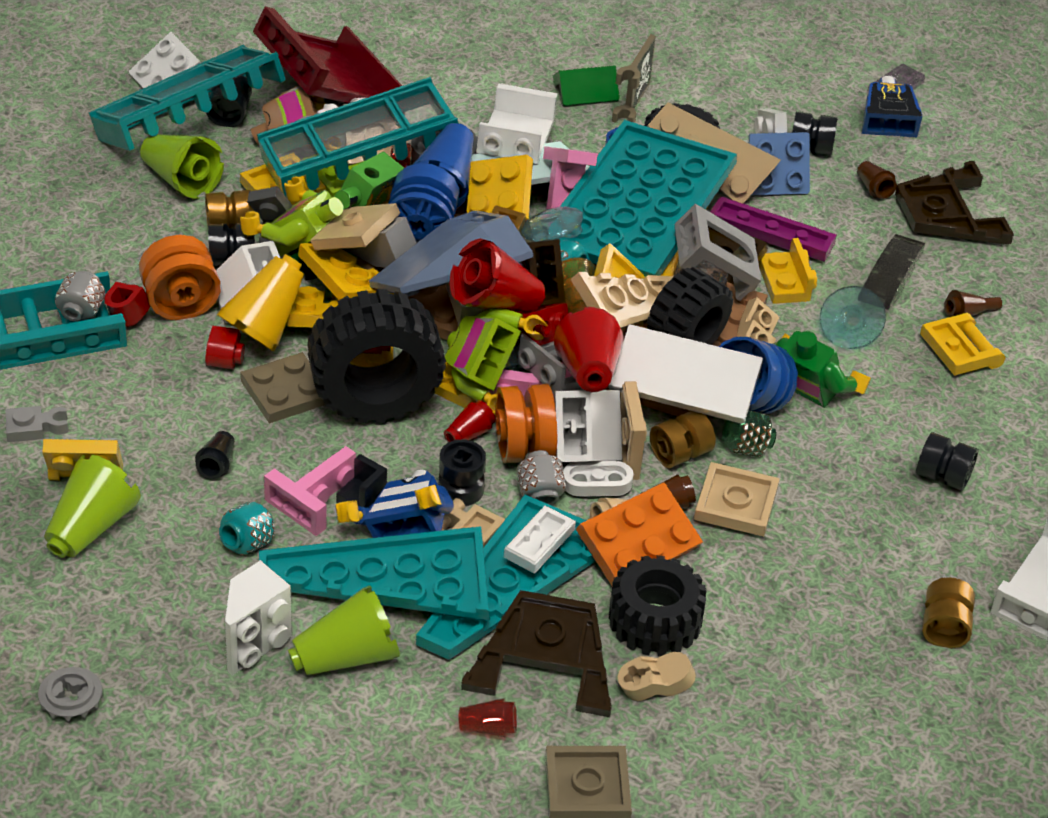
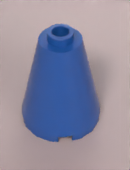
(452, 152)

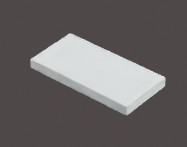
(687, 373)

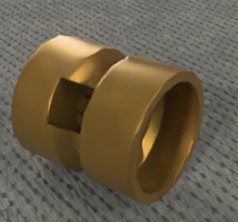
(226, 209)
(682, 438)
(948, 612)

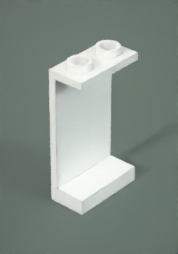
(518, 123)
(1026, 596)

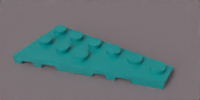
(408, 571)
(452, 634)

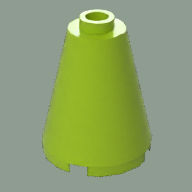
(186, 160)
(89, 505)
(346, 637)

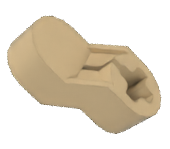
(656, 676)

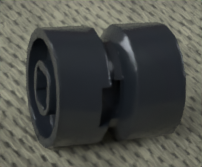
(228, 112)
(821, 131)
(226, 241)
(947, 461)
(462, 470)

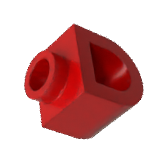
(128, 300)
(224, 348)

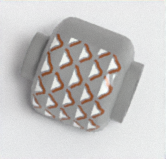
(80, 296)
(541, 477)

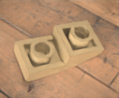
(758, 321)

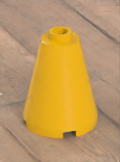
(265, 301)

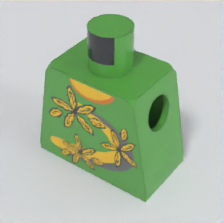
(369, 182)

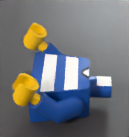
(402, 507)

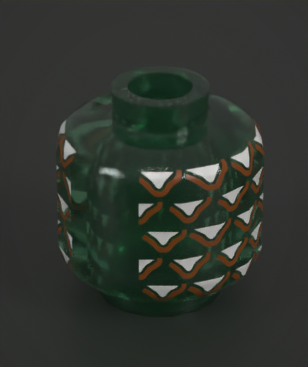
(752, 436)

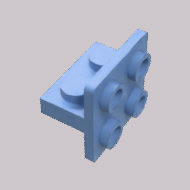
(793, 170)

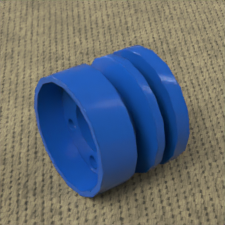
(425, 197)
(777, 375)

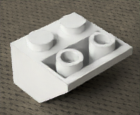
(243, 267)
(588, 425)
(256, 616)

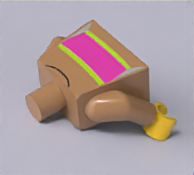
(288, 108)

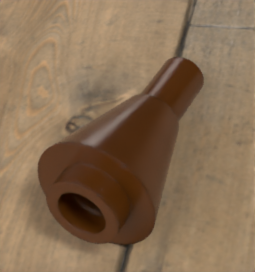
(962, 302)

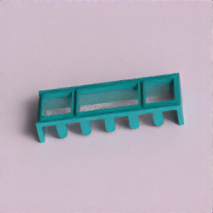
(114, 119)
(354, 132)

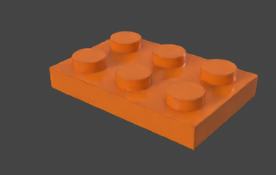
(639, 528)

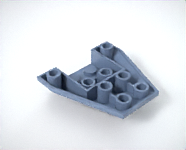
(433, 257)

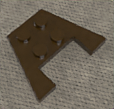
(939, 209)
(551, 636)

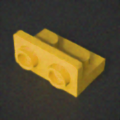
(788, 274)

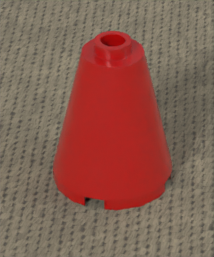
(494, 280)
(589, 346)

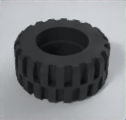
(368, 323)

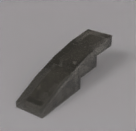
(894, 269)

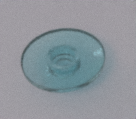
(849, 303)

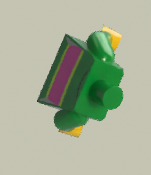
(819, 369)

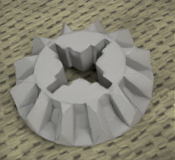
(77, 681)

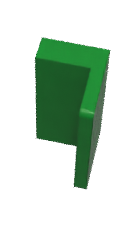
(587, 85)

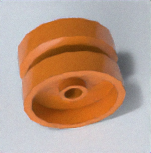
(179, 277)
(525, 421)

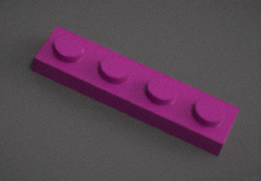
(775, 228)

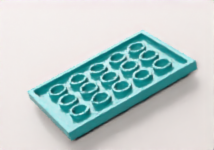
(641, 190)

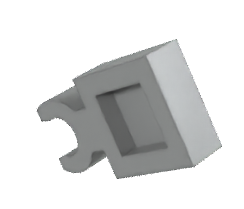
(30, 423)

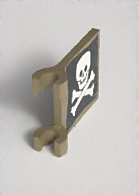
(638, 79)

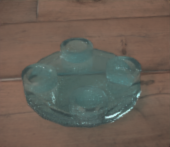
(553, 224)

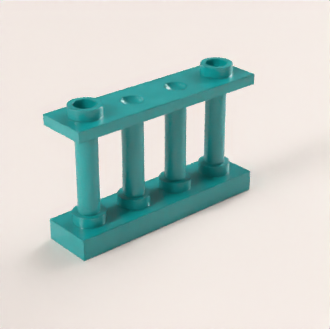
(55, 341)

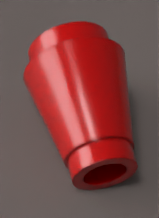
(471, 422)

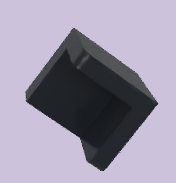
(367, 482)

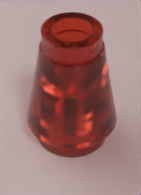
(489, 718)

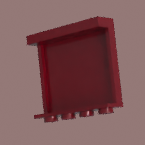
(325, 66)

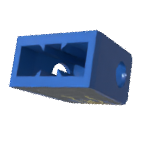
(891, 109)

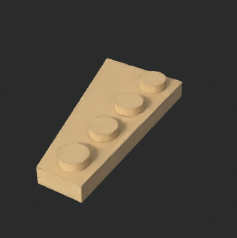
(752, 163)
(625, 297)

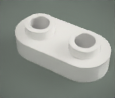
(598, 478)

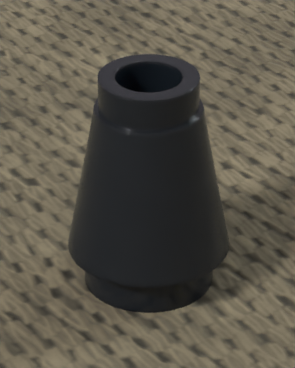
(215, 456)

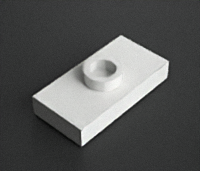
(539, 539)

